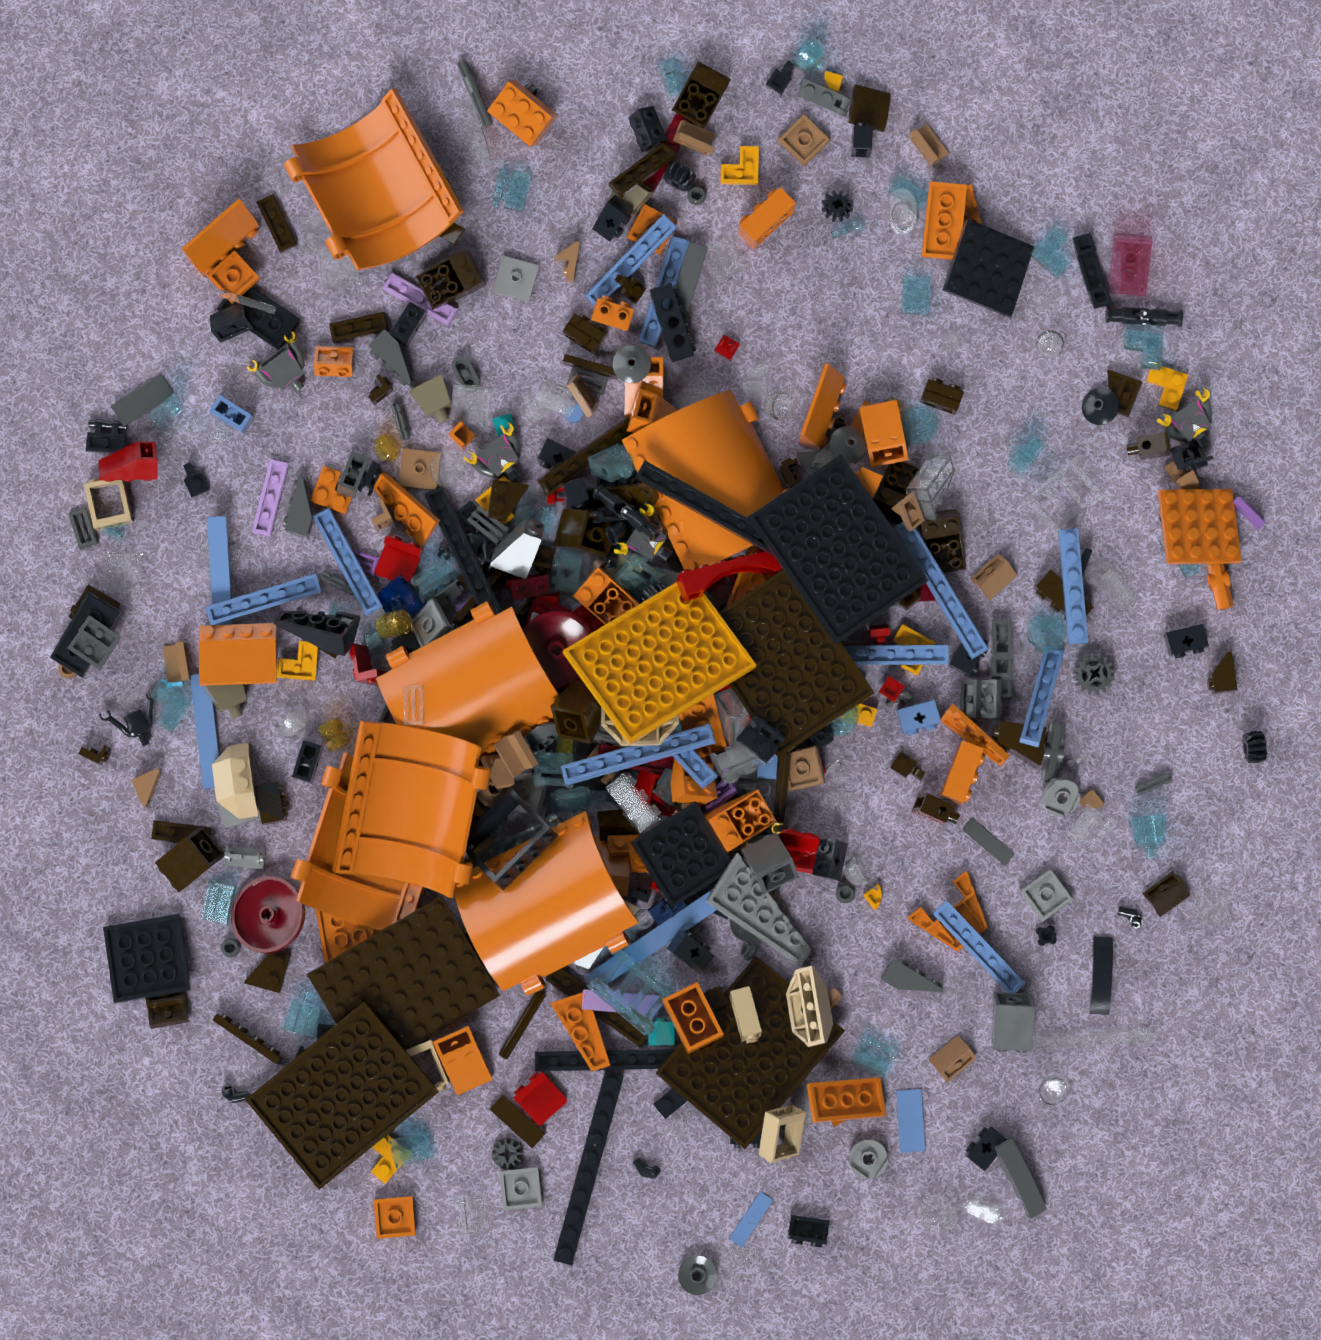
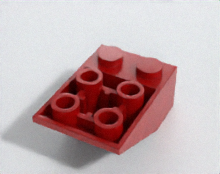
(130, 463)

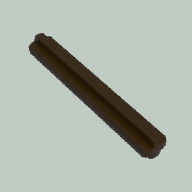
(781, 787)
(522, 1024)

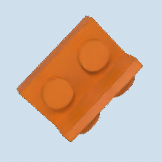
(333, 361)

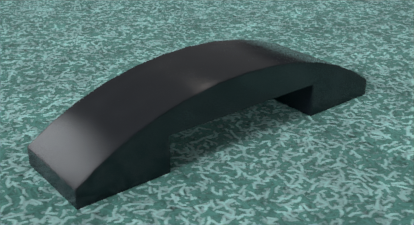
(1091, 271)
(1101, 975)

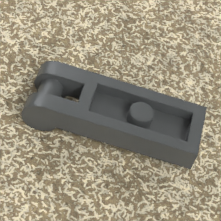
(824, 96)

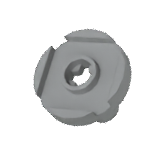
(1063, 806)
(879, 1156)

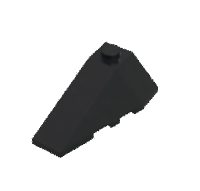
(328, 632)

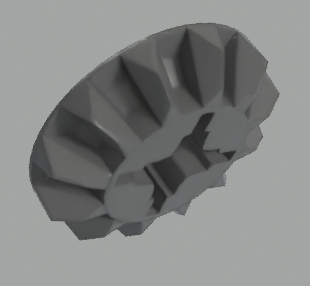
(513, 1146)

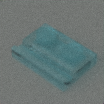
(915, 295)
(664, 790)
(218, 903)
(411, 1148)

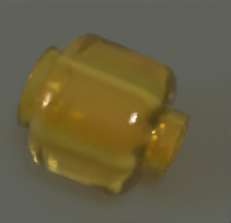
(386, 447)

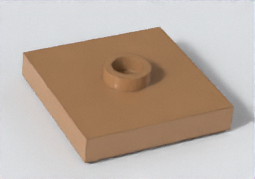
(804, 140)
(582, 395)
(416, 469)
(805, 769)

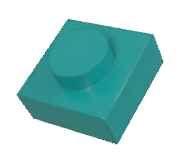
(502, 420)

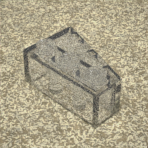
(931, 482)
(735, 763)
(634, 802)

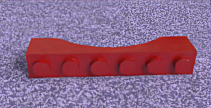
(695, 582)

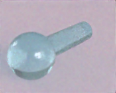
(856, 225)

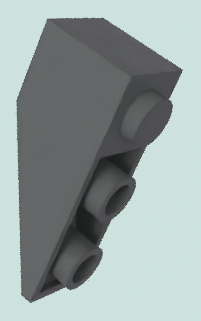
(388, 350)
(300, 515)
(904, 978)

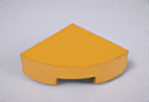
(833, 80)
(874, 897)

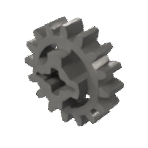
(1101, 679)

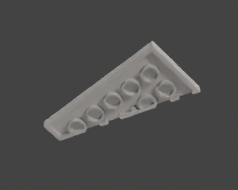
(743, 901)

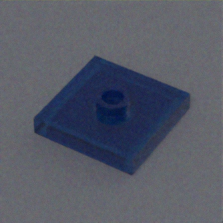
(399, 596)

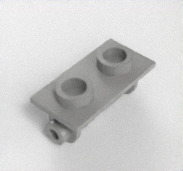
(244, 857)

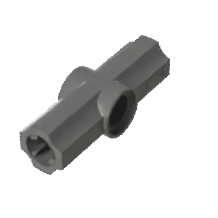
(1053, 751)

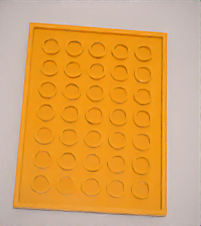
(658, 661)

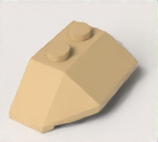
(653, 738)
(235, 781)
(809, 1007)

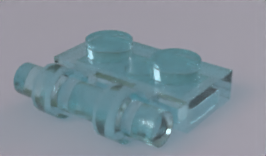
(517, 190)

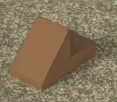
(569, 256)
(1182, 478)
(909, 511)
(499, 772)

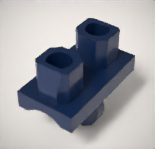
(661, 911)

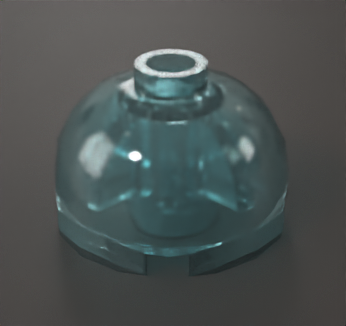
(810, 55)

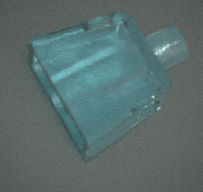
(611, 464)
(425, 583)
(1148, 833)
(303, 1016)

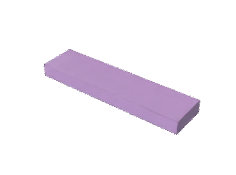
(411, 293)
(270, 497)
(594, 1002)

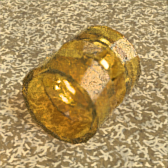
(393, 624)
(334, 734)

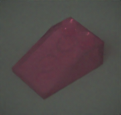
(1130, 264)

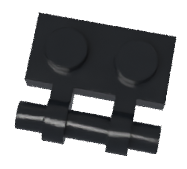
(103, 442)
(758, 743)

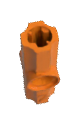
(1219, 584)

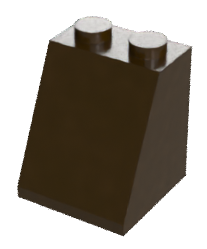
(581, 535)
(576, 713)
(1008, 736)
(189, 859)

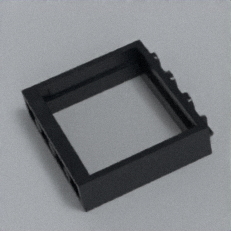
(526, 855)

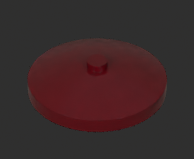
(548, 638)
(267, 915)

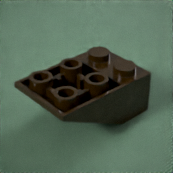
(701, 94)
(451, 279)
(893, 488)
(945, 540)

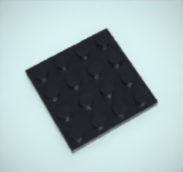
(988, 268)
(682, 854)
(147, 958)

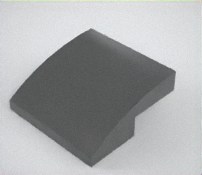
(94, 642)
(981, 699)

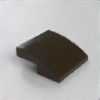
(869, 107)
(167, 1010)

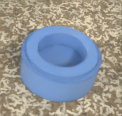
(576, 415)

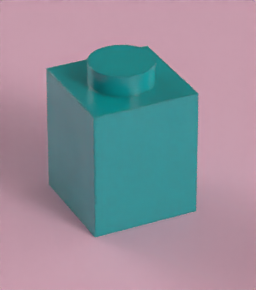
(663, 1033)

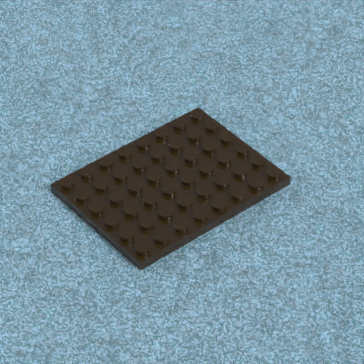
(799, 671)
(411, 974)
(742, 1080)
(342, 1095)

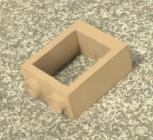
(113, 521)
(745, 1014)
(424, 1047)
(794, 1120)

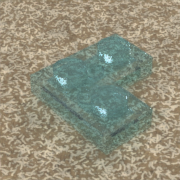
(1046, 252)
(1149, 344)
(175, 705)

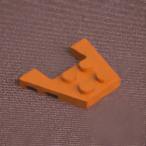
(968, 908)

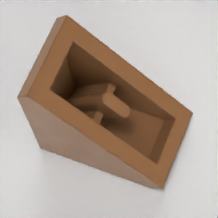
(146, 785)

